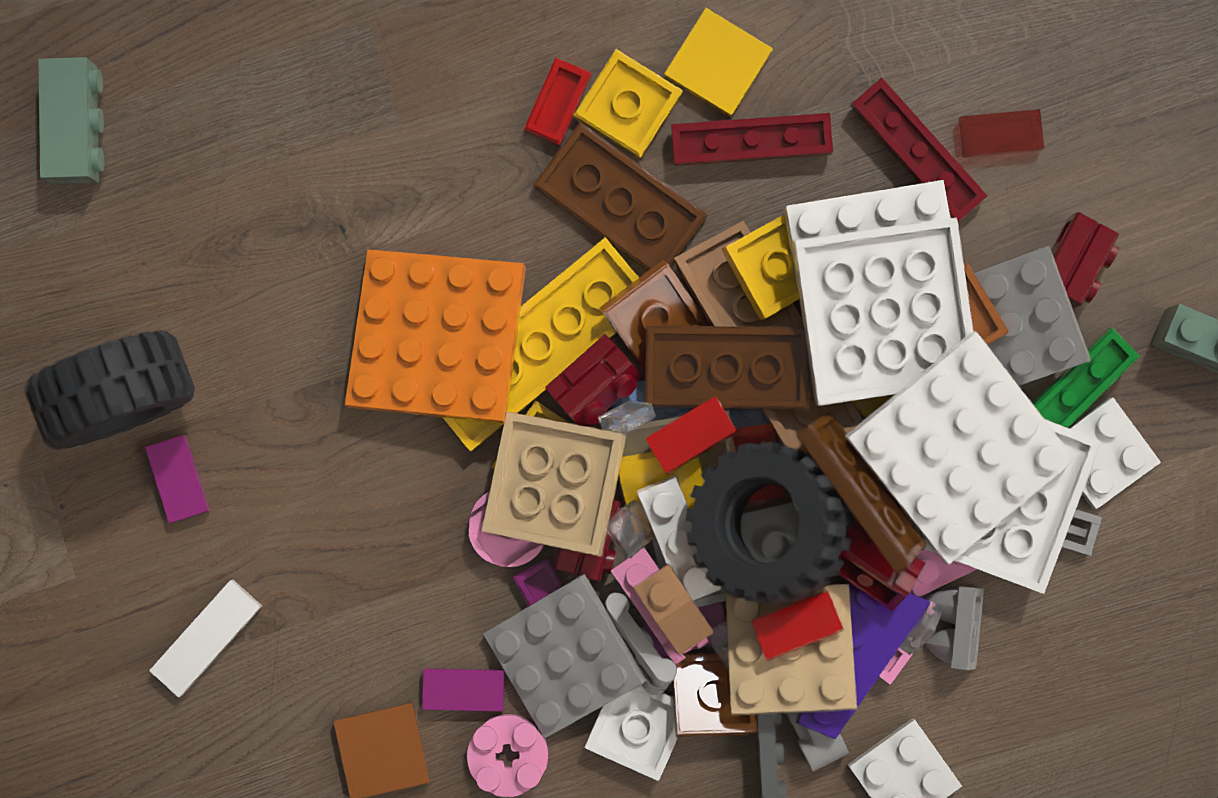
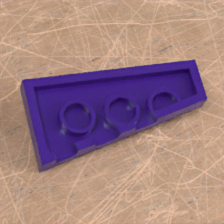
(875, 638)

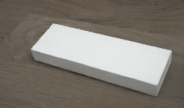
(205, 638)

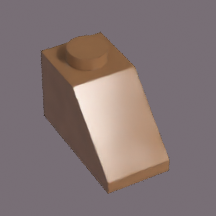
(673, 609)

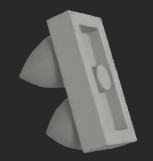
(964, 609)

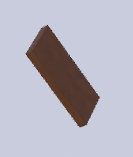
(619, 199)
(730, 362)
(862, 492)

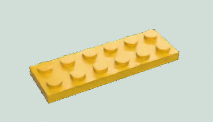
(556, 330)

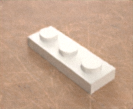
(667, 516)

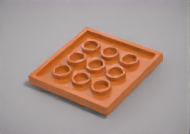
(436, 336)

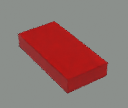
(557, 102)
(691, 435)
(797, 625)

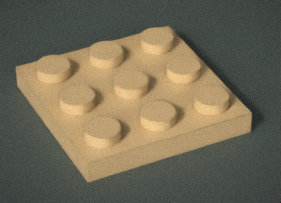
(554, 483)
(802, 681)

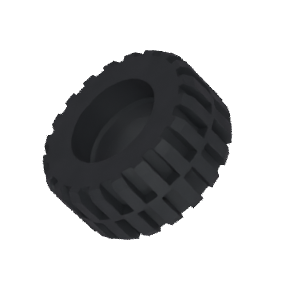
(109, 389)
(718, 524)

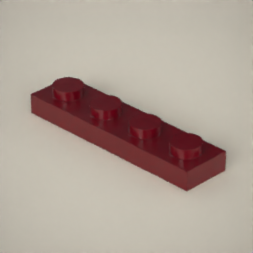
(752, 139)
(917, 147)

